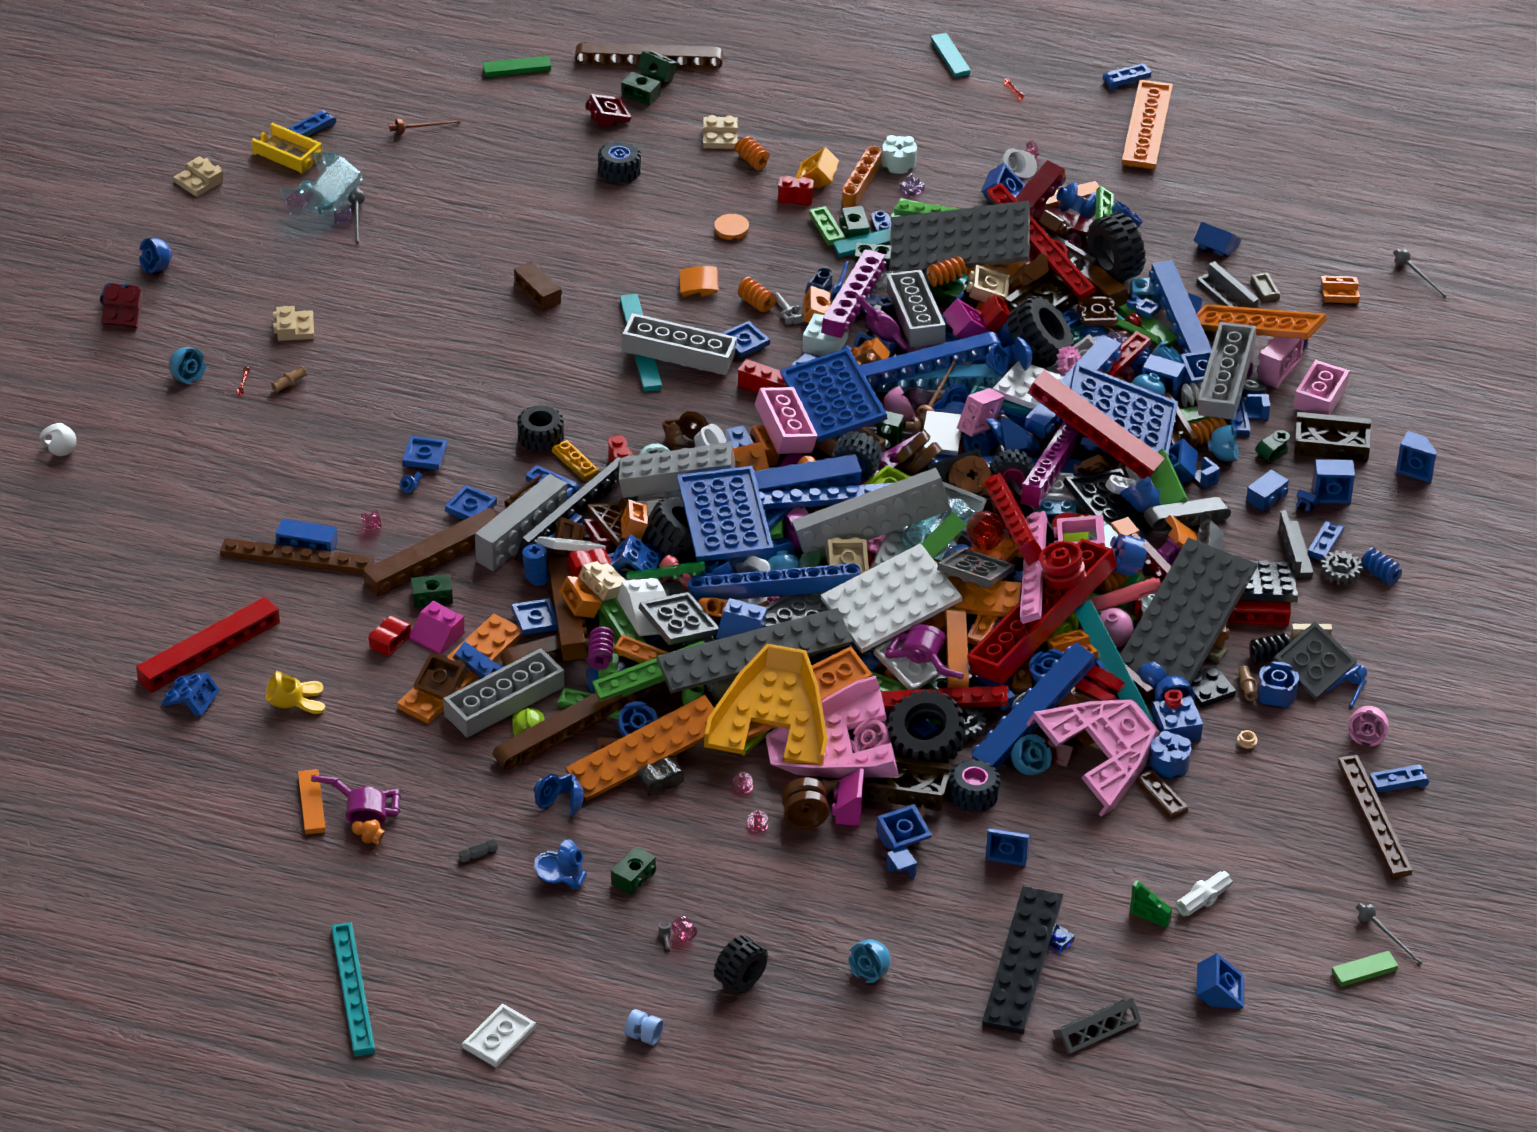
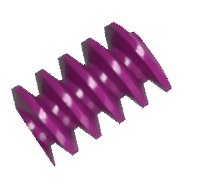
(600, 648)

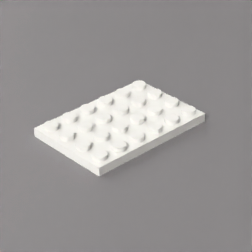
(892, 597)

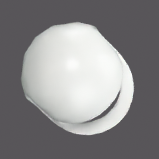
(62, 440)

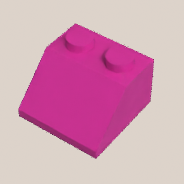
(964, 320)
(437, 628)
(849, 799)

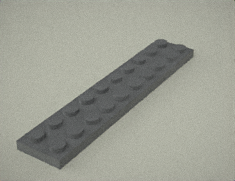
(729, 655)

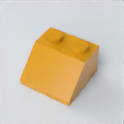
(819, 168)

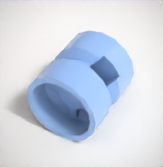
(644, 1027)

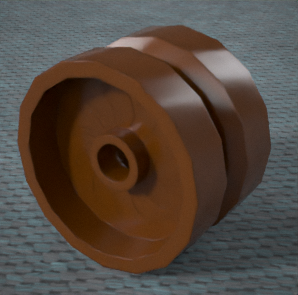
(918, 452)
(805, 803)

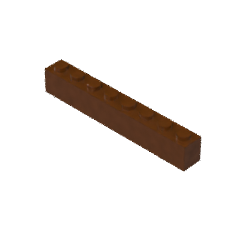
(425, 554)
(571, 628)

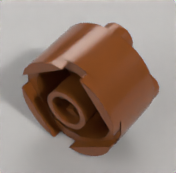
(972, 465)

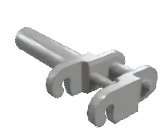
(788, 311)

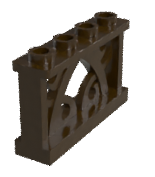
(1052, 285)
(1346, 427)
(922, 772)

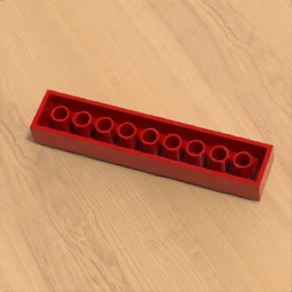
(1013, 643)

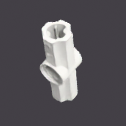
(1204, 893)

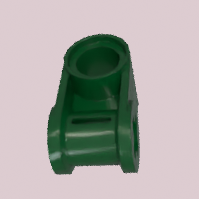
(1273, 445)

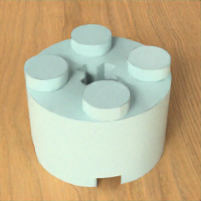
(899, 154)

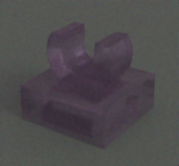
(912, 186)

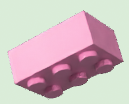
(1279, 359)
(1321, 388)

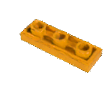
(575, 460)

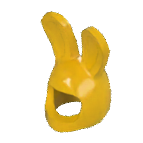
(288, 692)

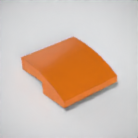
(699, 279)
(1340, 289)
(1180, 531)
(1065, 640)

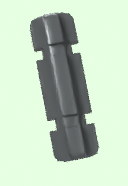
(478, 850)

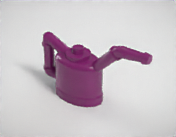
(882, 325)
(921, 646)
(365, 802)

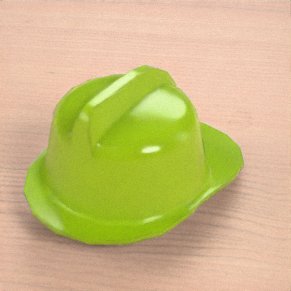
(526, 719)

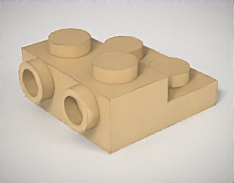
(720, 132)
(199, 176)
(986, 283)
(293, 324)
(847, 552)
(601, 580)

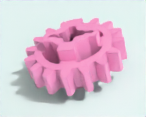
(1067, 359)

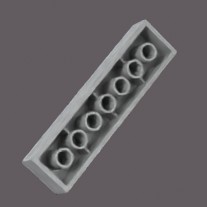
(874, 512)

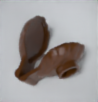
(685, 426)

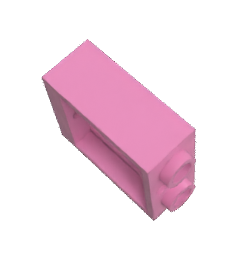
(980, 406)
(1081, 524)

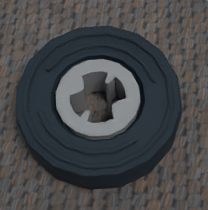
(1253, 386)

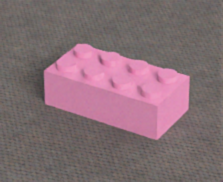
(786, 420)

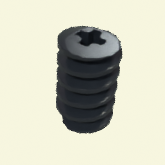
(1267, 647)

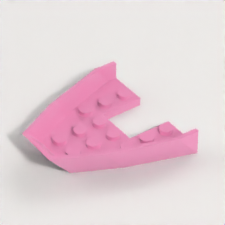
(843, 712)
(1119, 731)

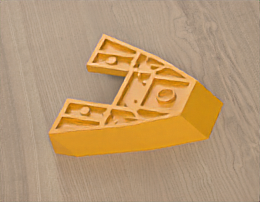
(774, 691)

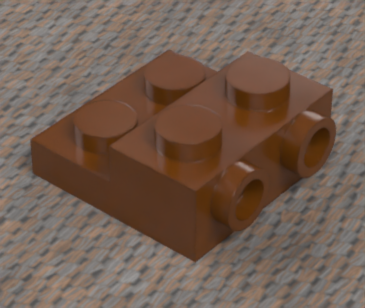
(440, 676)

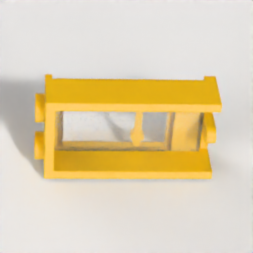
(287, 148)

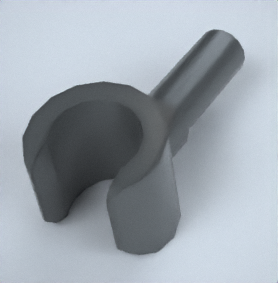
(665, 932)

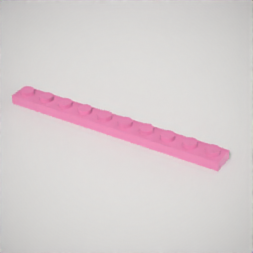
(1032, 575)

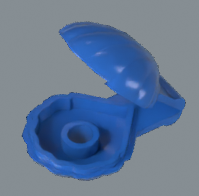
(1069, 198)
(1000, 357)
(953, 400)
(985, 442)
(549, 788)
(561, 866)

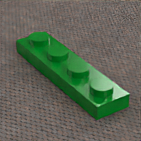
(674, 571)

